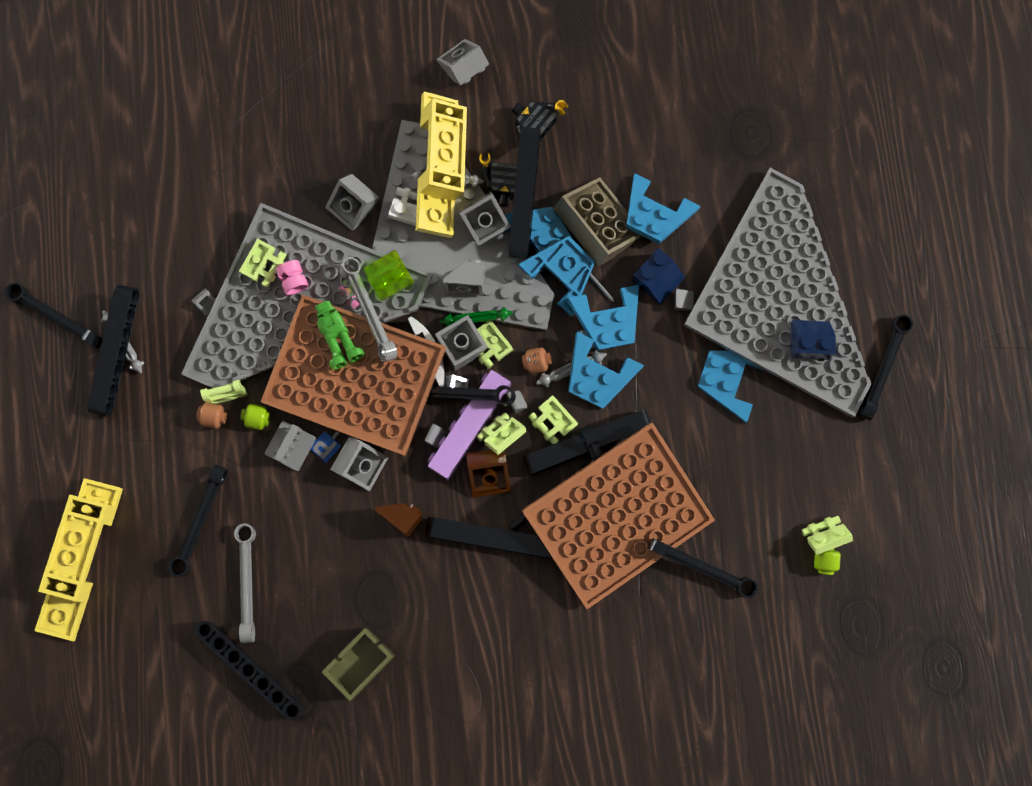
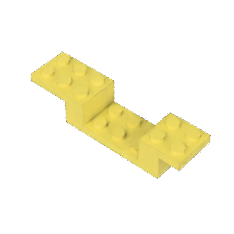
(445, 164)
(72, 556)

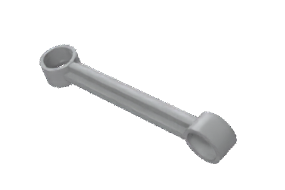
(386, 349)
(246, 627)

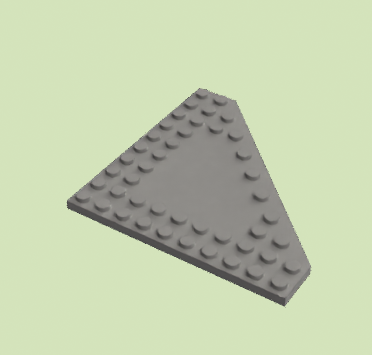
(778, 275)
(504, 281)
(253, 320)

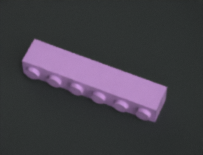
(464, 431)

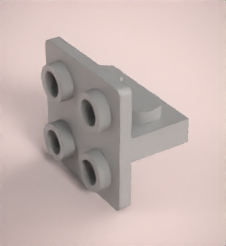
(290, 445)

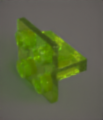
(388, 275)

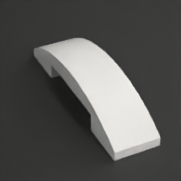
(420, 330)

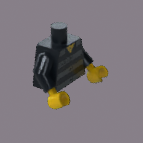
(538, 115)
(499, 179)

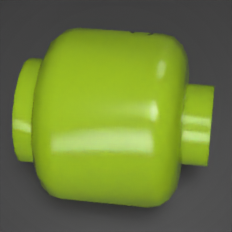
(255, 416)
(827, 562)

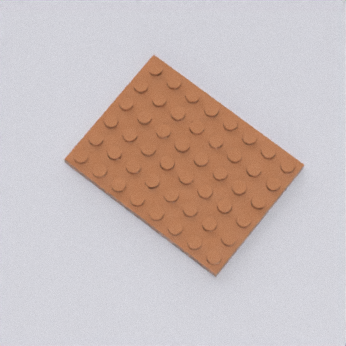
(366, 397)
(612, 509)

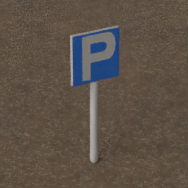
(326, 446)

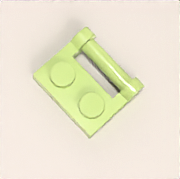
(224, 393)

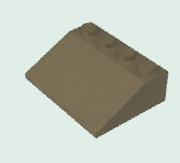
(596, 220)

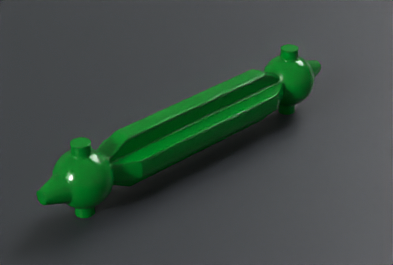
(478, 316)

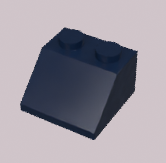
(658, 276)
(812, 340)

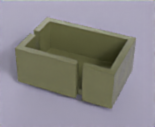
(360, 664)

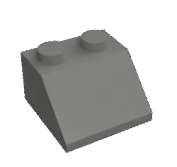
(463, 61)
(351, 201)
(484, 218)
(466, 278)
(462, 342)
(359, 463)

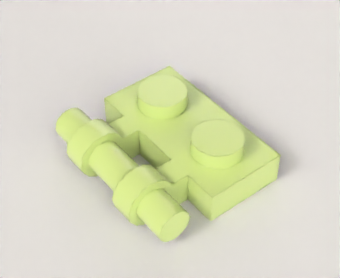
(257, 260)
(496, 343)
(557, 416)
(504, 436)
(827, 539)

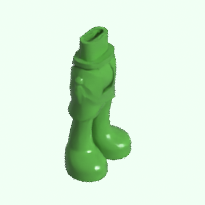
(332, 326)

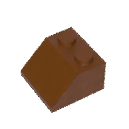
(488, 473)
(402, 516)

